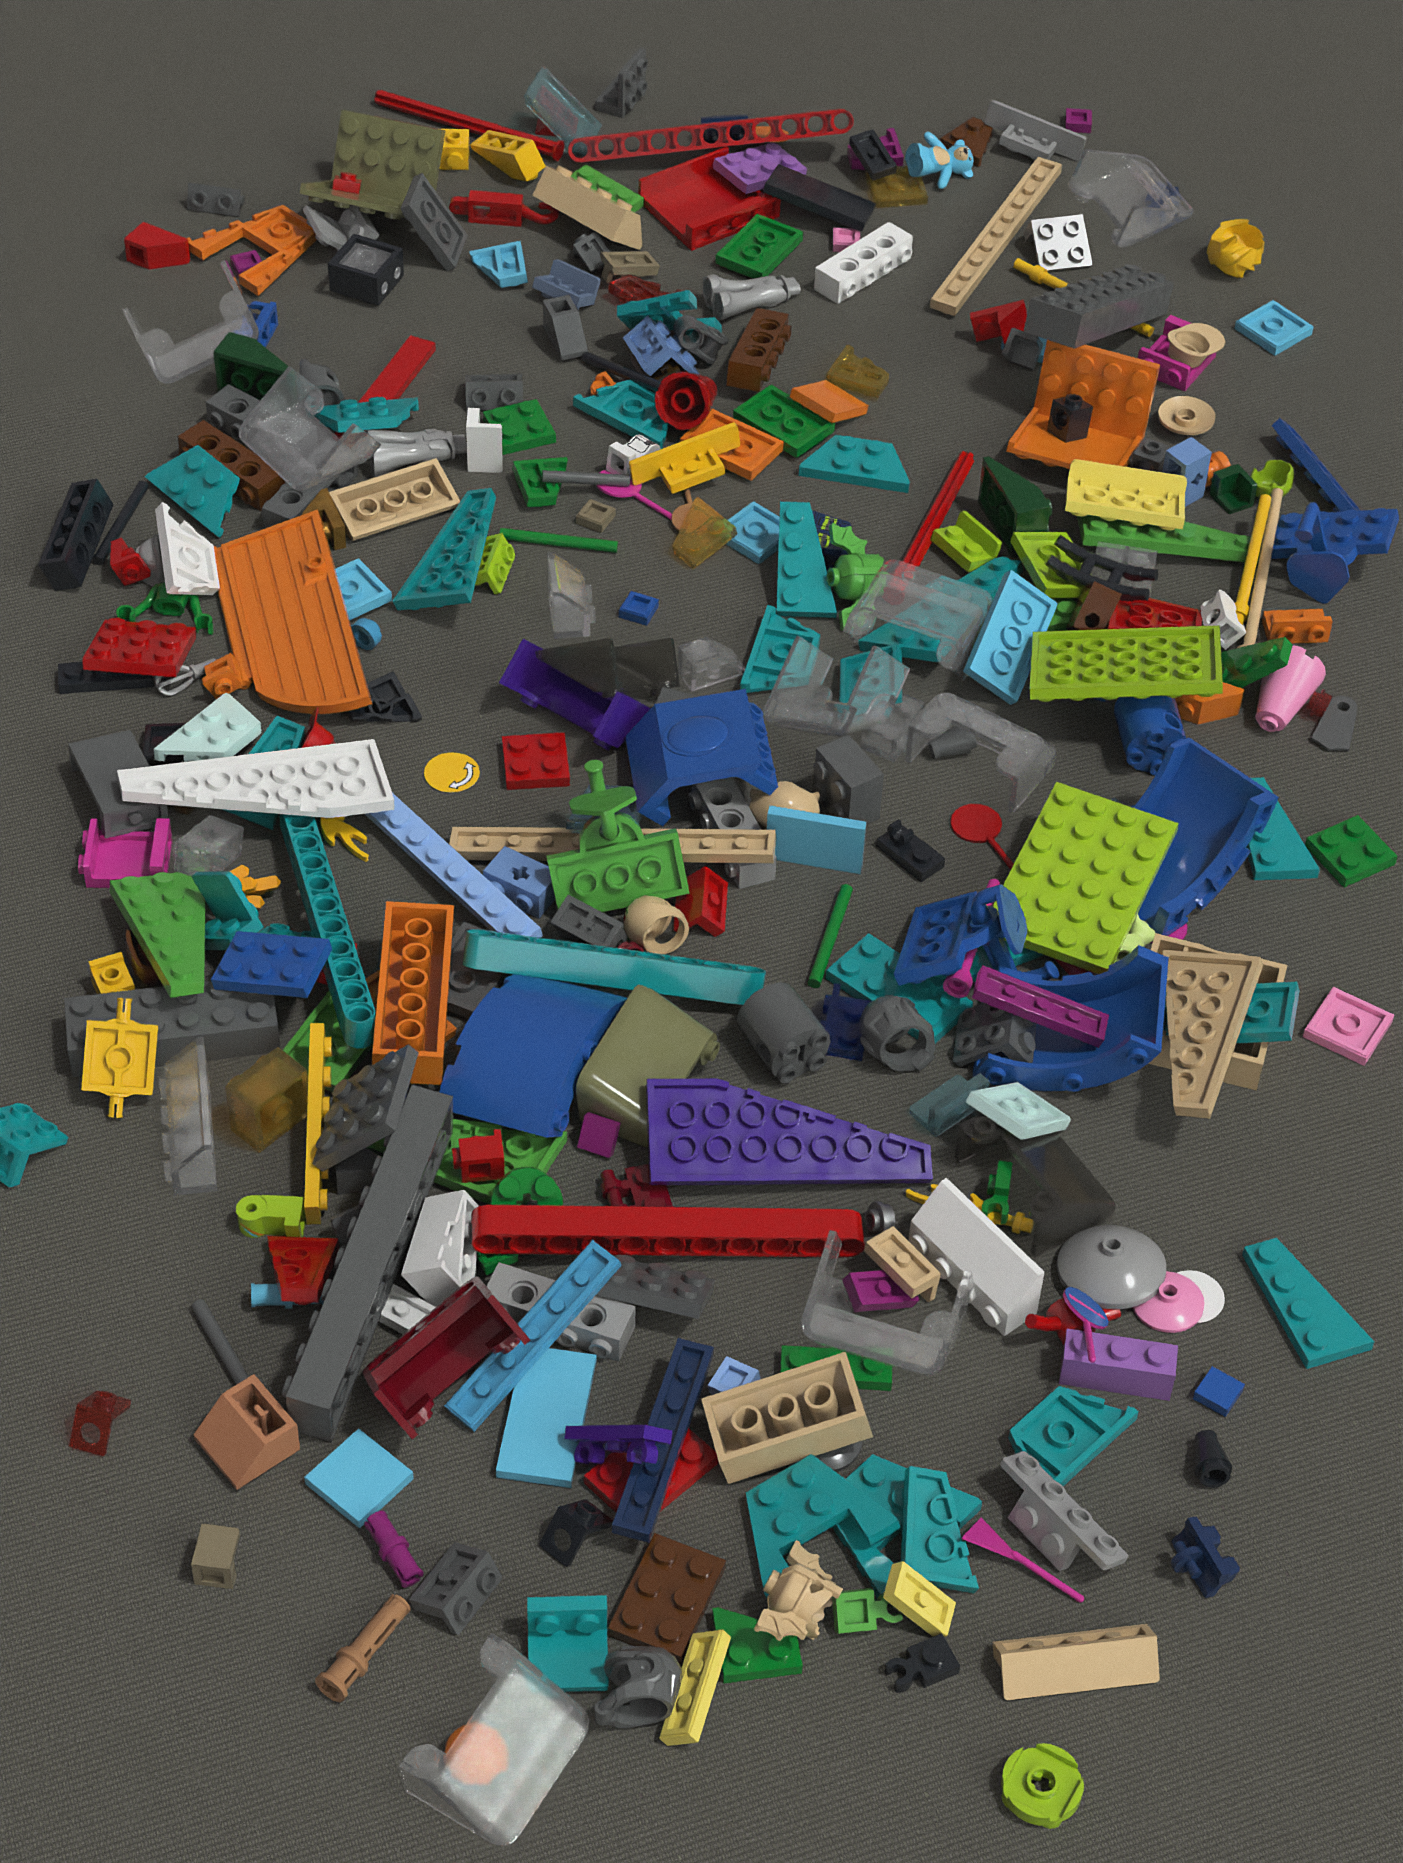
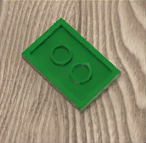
(759, 247)
(784, 419)

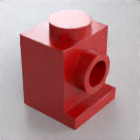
(480, 1158)

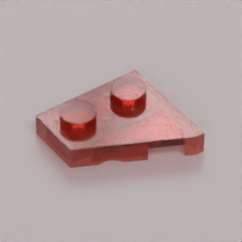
(635, 289)

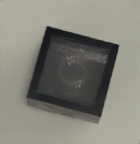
(366, 269)

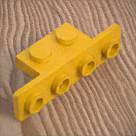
(687, 461)

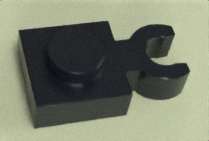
(927, 1661)

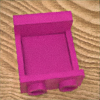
(1172, 371)
(124, 855)

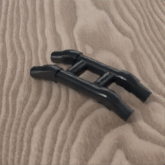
(1090, 560)

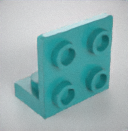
(230, 907)
(21, 1135)
(569, 1640)

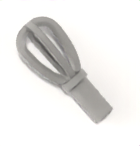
(193, 673)

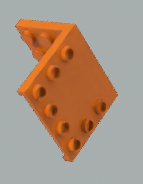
(1112, 383)

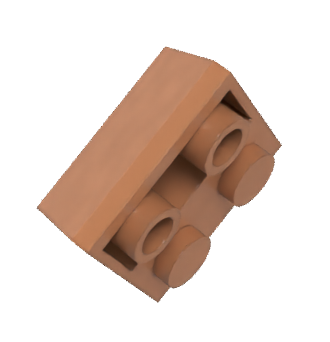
(247, 1432)

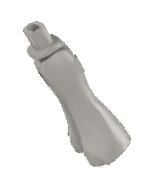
(736, 296)
(413, 447)

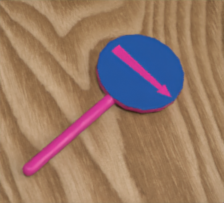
(1089, 1312)

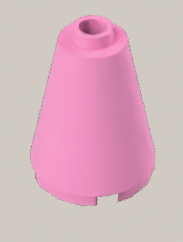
(1288, 690)

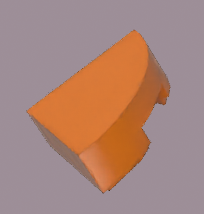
(601, 380)

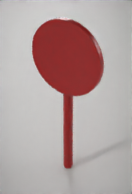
(979, 825)

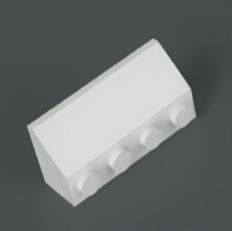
(961, 1238)

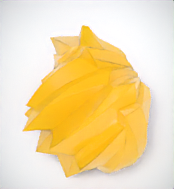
(1236, 247)

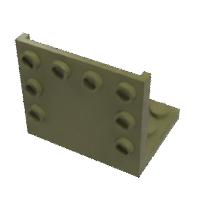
(384, 157)

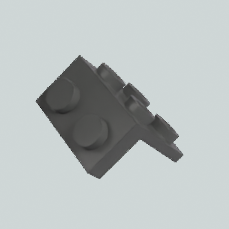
(993, 1030)

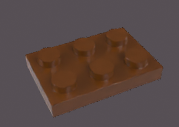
(667, 1596)

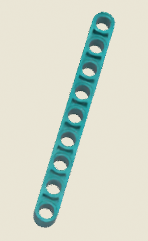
(611, 966)

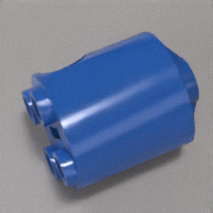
(1148, 729)

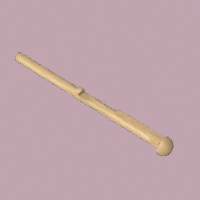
(1263, 568)

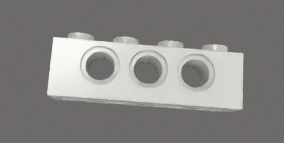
(863, 262)

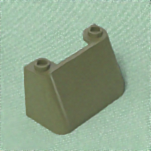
(643, 1042)

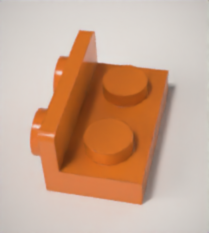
(1297, 625)

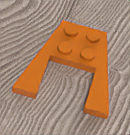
(274, 230)

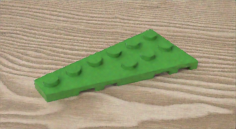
(1190, 541)
(168, 924)
(519, 1149)

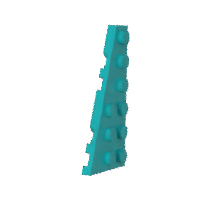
(453, 560)
(923, 647)

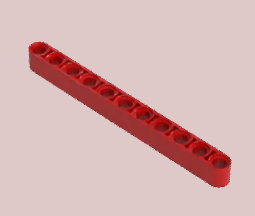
(723, 138)
(664, 1230)

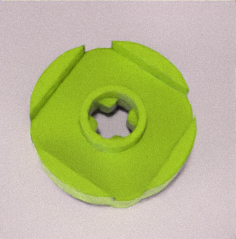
(1035, 1806)

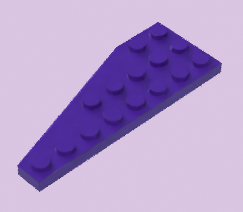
(738, 1137)

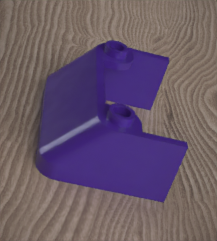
(539, 683)

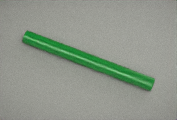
(560, 540)
(830, 936)

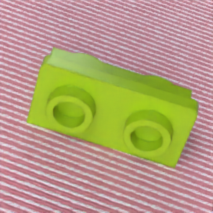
(967, 542)
(495, 562)

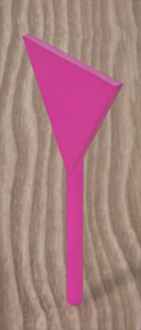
(986, 1537)

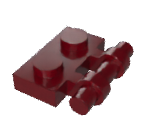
(636, 1186)

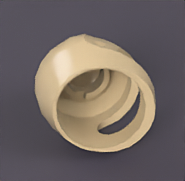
(649, 918)

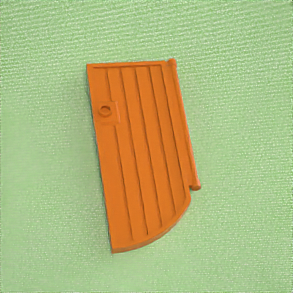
(290, 618)

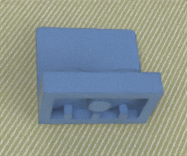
(654, 347)

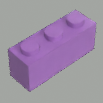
(1120, 1365)

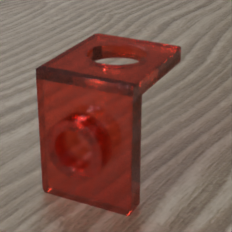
(100, 1410)

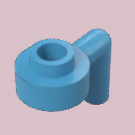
(366, 633)

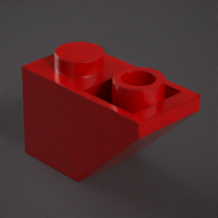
(156, 247)

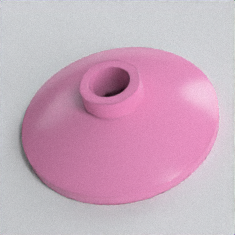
(1172, 1312)

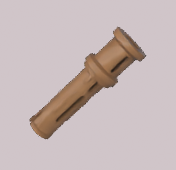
(353, 1659)

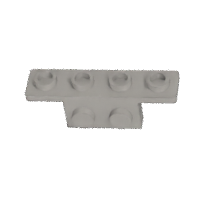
(1032, 134)
(1055, 1520)

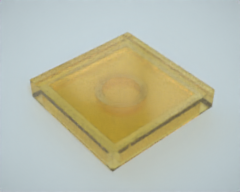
(897, 189)

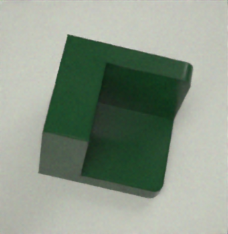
(1233, 489)

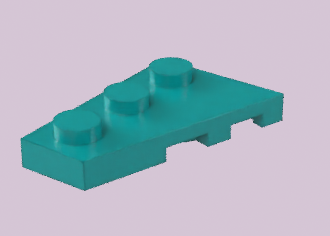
(931, 1531)

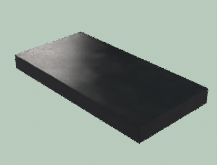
(819, 197)

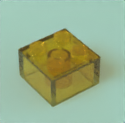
(267, 1099)

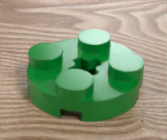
(523, 1181)

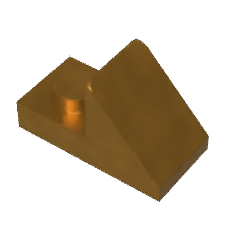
(330, 517)

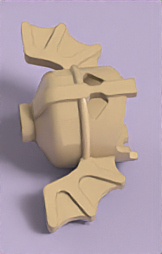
(797, 1597)

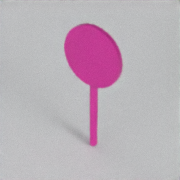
(632, 490)

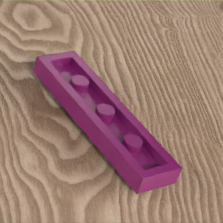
(1040, 1006)

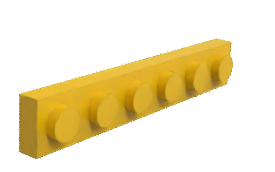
(318, 1105)

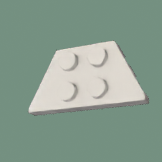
(186, 557)

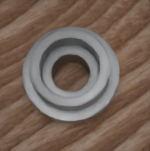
(879, 1217)

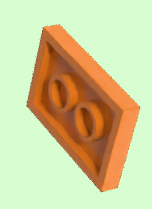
(755, 448)

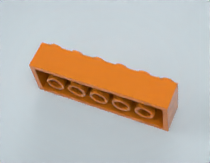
(415, 985)

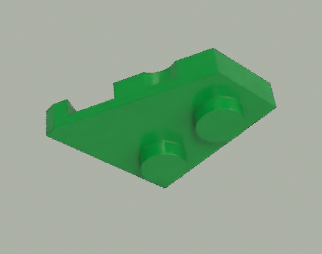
(753, 1653)

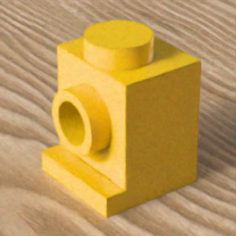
(110, 974)

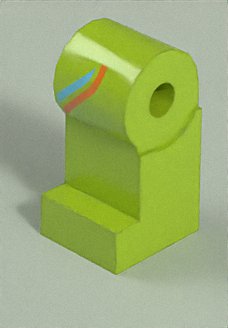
(271, 1216)

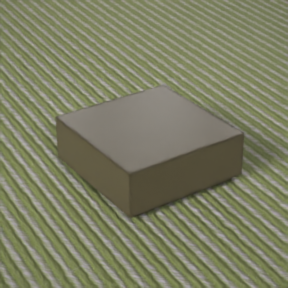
(595, 515)

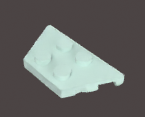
(213, 733)

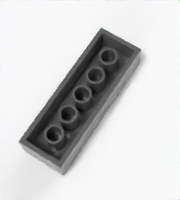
(228, 1020)

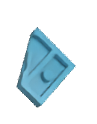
(502, 263)

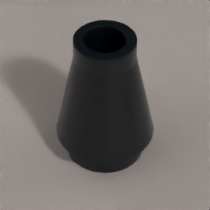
(1211, 1461)

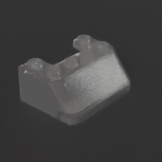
(1023, 754)

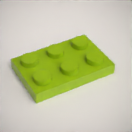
(1034, 550)

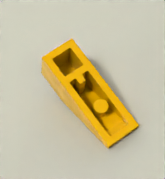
(511, 154)

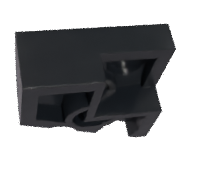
(388, 702)

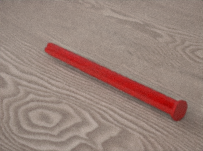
(462, 121)
(939, 508)

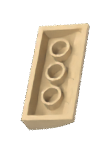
(394, 499)

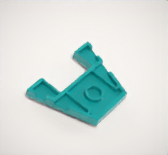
(662, 308)
(885, 1485)
(803, 1505)

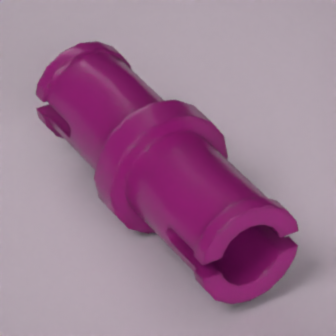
(393, 1549)

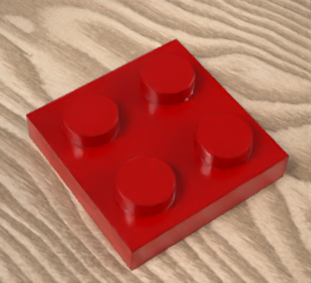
(535, 761)

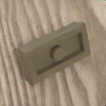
(628, 263)

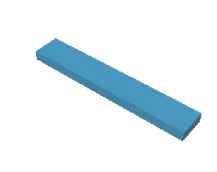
(543, 1326)

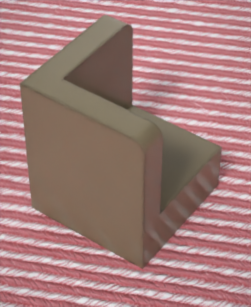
(214, 1556)

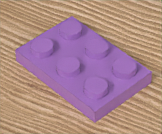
(754, 166)

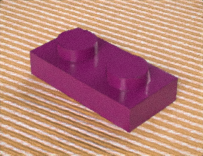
(875, 1292)

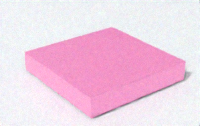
(1348, 1026)

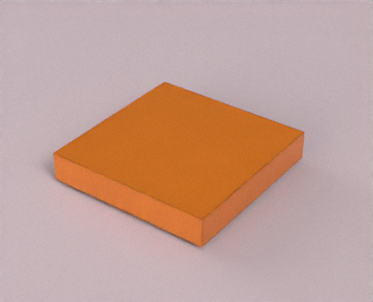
(828, 401)

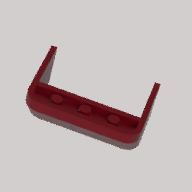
(440, 1351)

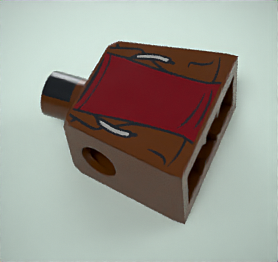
(1097, 604)

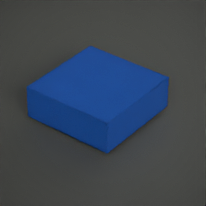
(638, 608)
(1218, 1391)

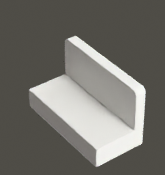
(483, 444)

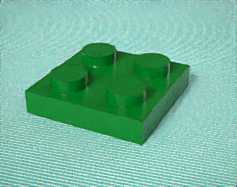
(522, 426)
(1351, 851)

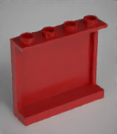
(701, 203)

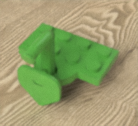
(622, 862)

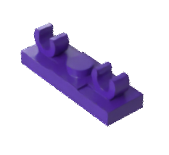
(617, 1438)

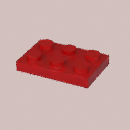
(611, 1477)

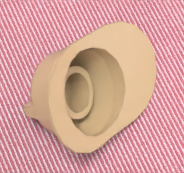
(1194, 343)

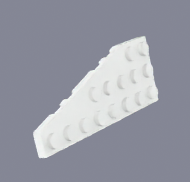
(298, 781)

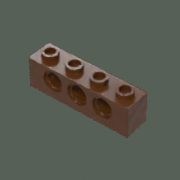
(758, 349)
(257, 479)

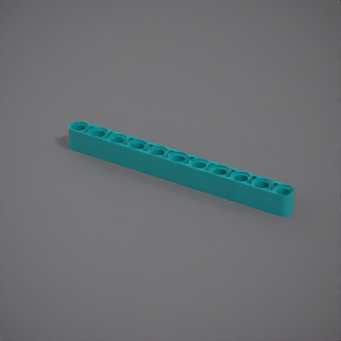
(328, 921)

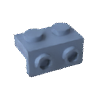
(568, 280)

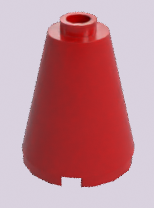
(685, 399)

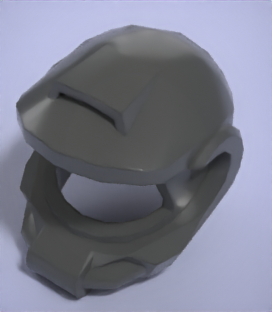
(889, 1020)
(647, 1679)

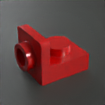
(127, 563)

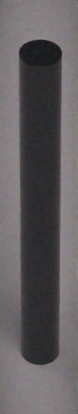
(621, 371)
(120, 522)

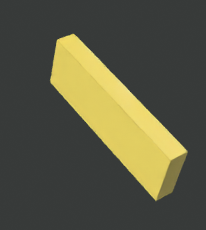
(700, 1676)

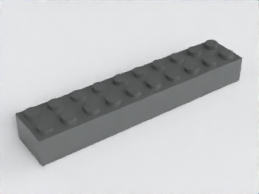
(368, 1264)

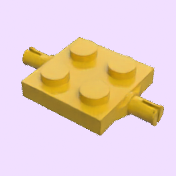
(119, 1057)

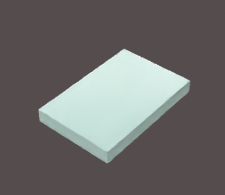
(1018, 1110)

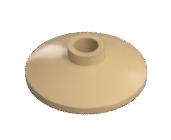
(1186, 415)

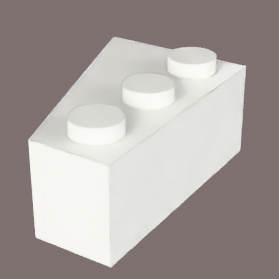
(441, 1247)

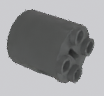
(784, 1031)

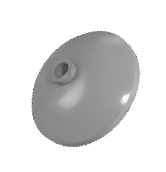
(1112, 1266)

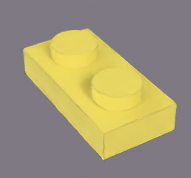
(919, 1599)

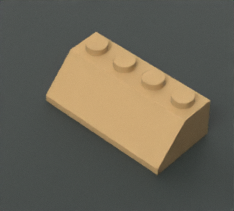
(590, 206)
(786, 1417)

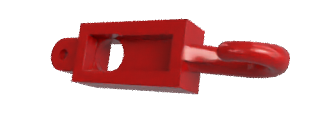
(504, 210)

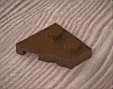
(975, 136)

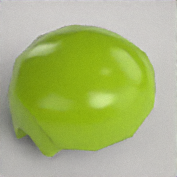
(1273, 475)

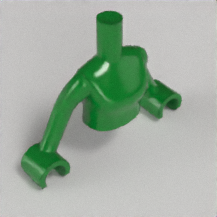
(168, 605)

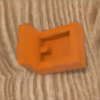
(222, 676)

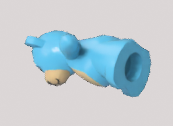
(925, 160)

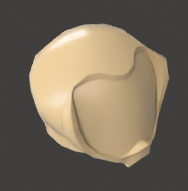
(785, 796)

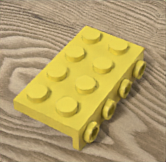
(1126, 494)

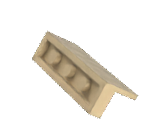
(1077, 1661)

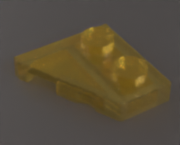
(857, 374)
(702, 534)

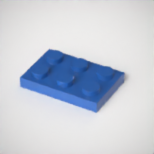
(271, 964)

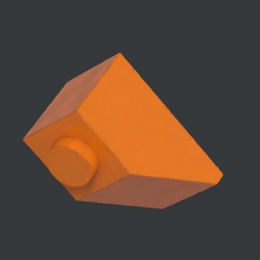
(1212, 708)

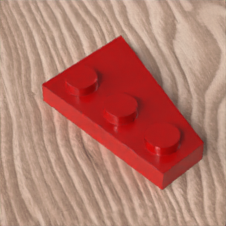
(302, 1266)

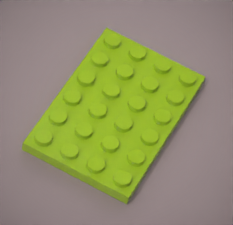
(1126, 663)
(1086, 875)

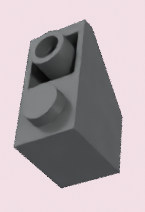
(564, 327)

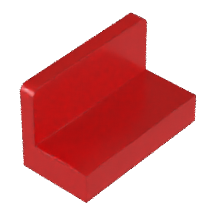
(705, 902)

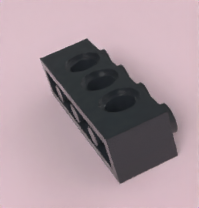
(76, 534)

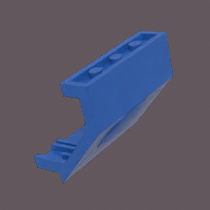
(695, 744)

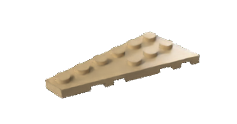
(1204, 1017)

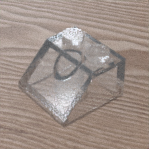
(568, 599)

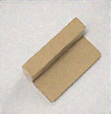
(904, 1264)

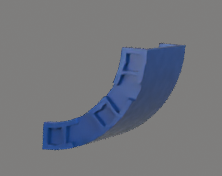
(1216, 820)
(1131, 996)
(528, 1052)

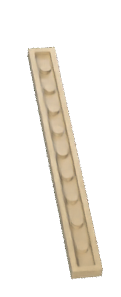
(995, 236)
(537, 843)

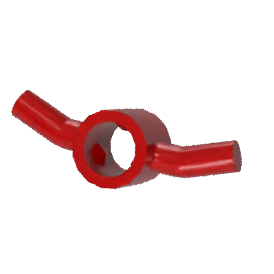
(1061, 1317)

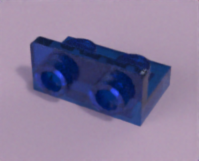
(843, 1024)

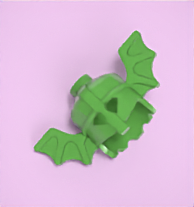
(853, 571)

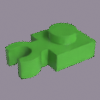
(858, 1611)

